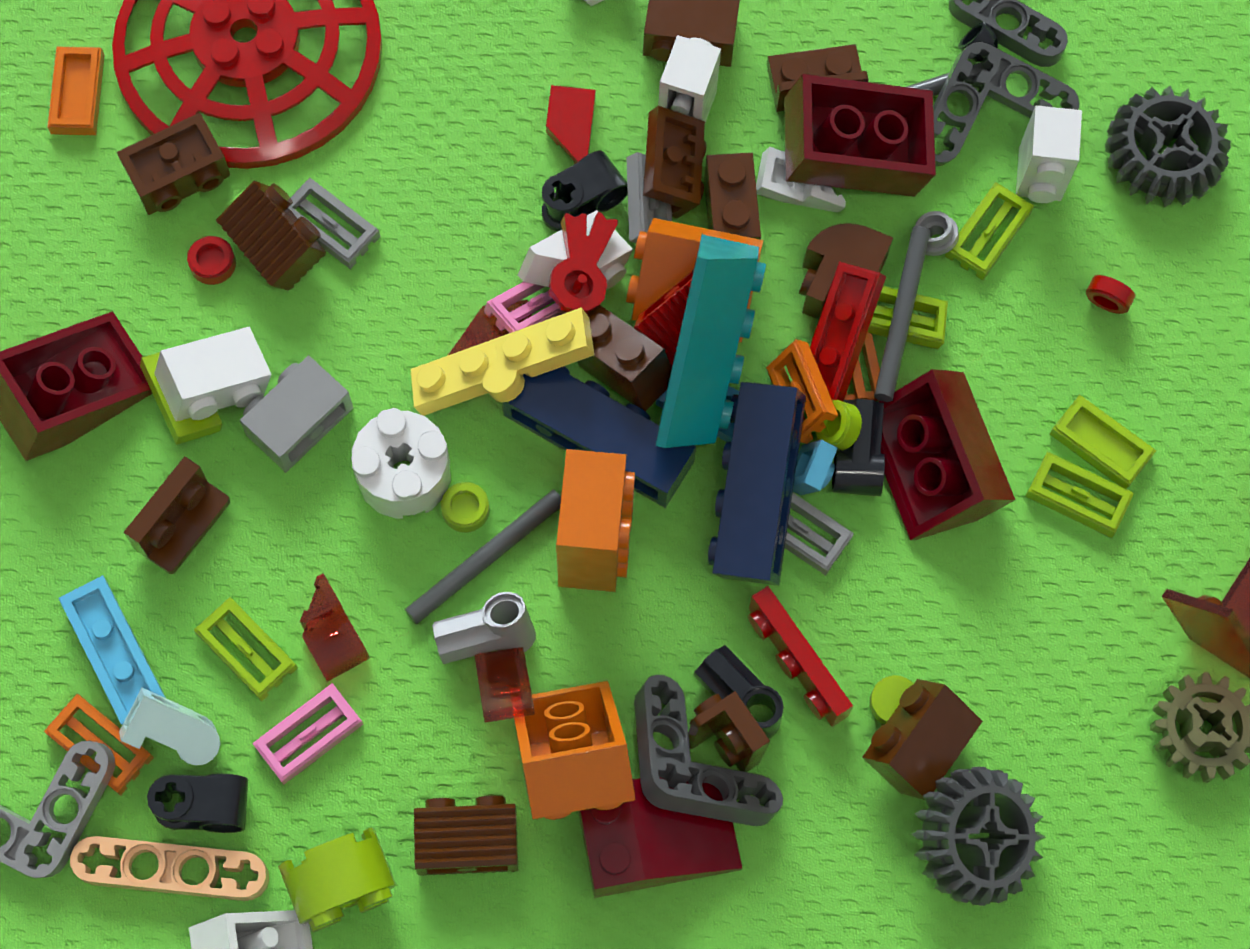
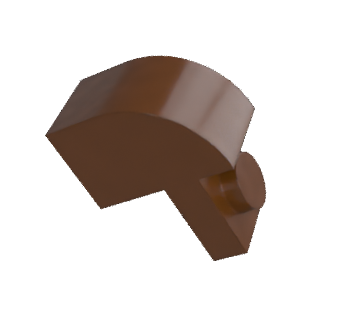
(842, 243)

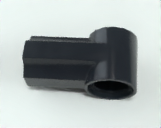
(862, 465)
(725, 673)

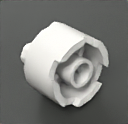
(398, 438)

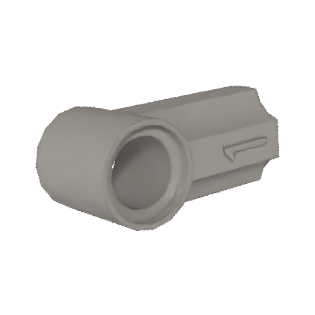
(497, 626)

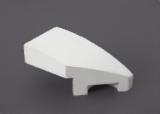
(773, 185)

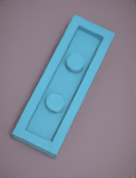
(109, 644)

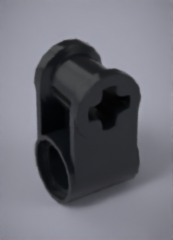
(582, 189)
(208, 804)

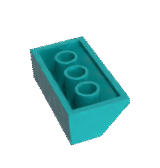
(709, 341)

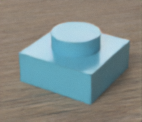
(814, 467)

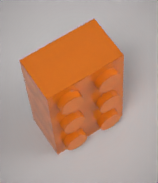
(594, 520)
(574, 752)

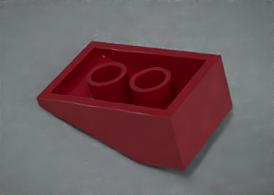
(68, 384)
(654, 847)

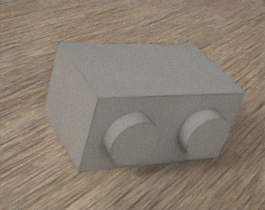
(296, 412)

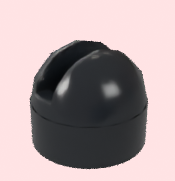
(979, 33)

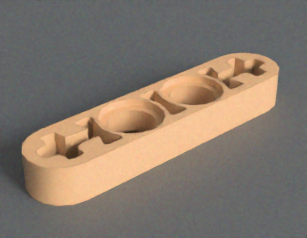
(171, 861)

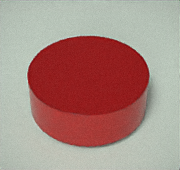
(211, 260)
(1110, 294)

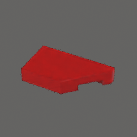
(571, 119)

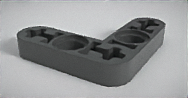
(1029, 49)
(991, 84)
(678, 769)

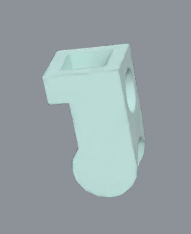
(172, 726)

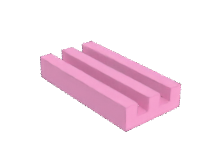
(509, 320)
(319, 748)

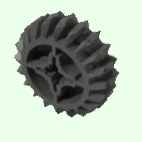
(1180, 169)
(978, 868)

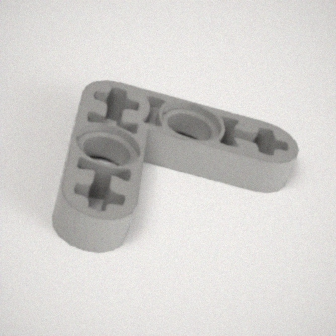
(27, 833)

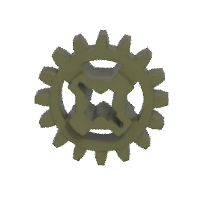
(1190, 713)

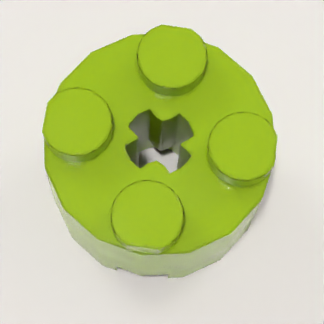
(337, 878)

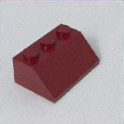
(940, 456)

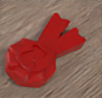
(577, 279)

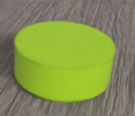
(844, 429)
(465, 507)
(887, 695)

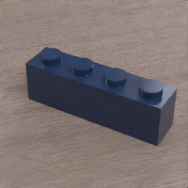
(587, 419)
(758, 483)

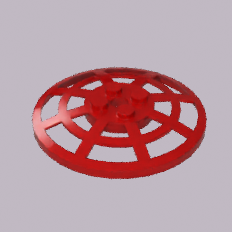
(251, 66)

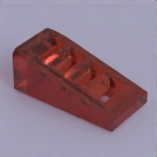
(504, 684)

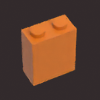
(667, 257)

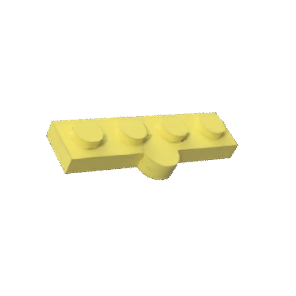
(500, 363)

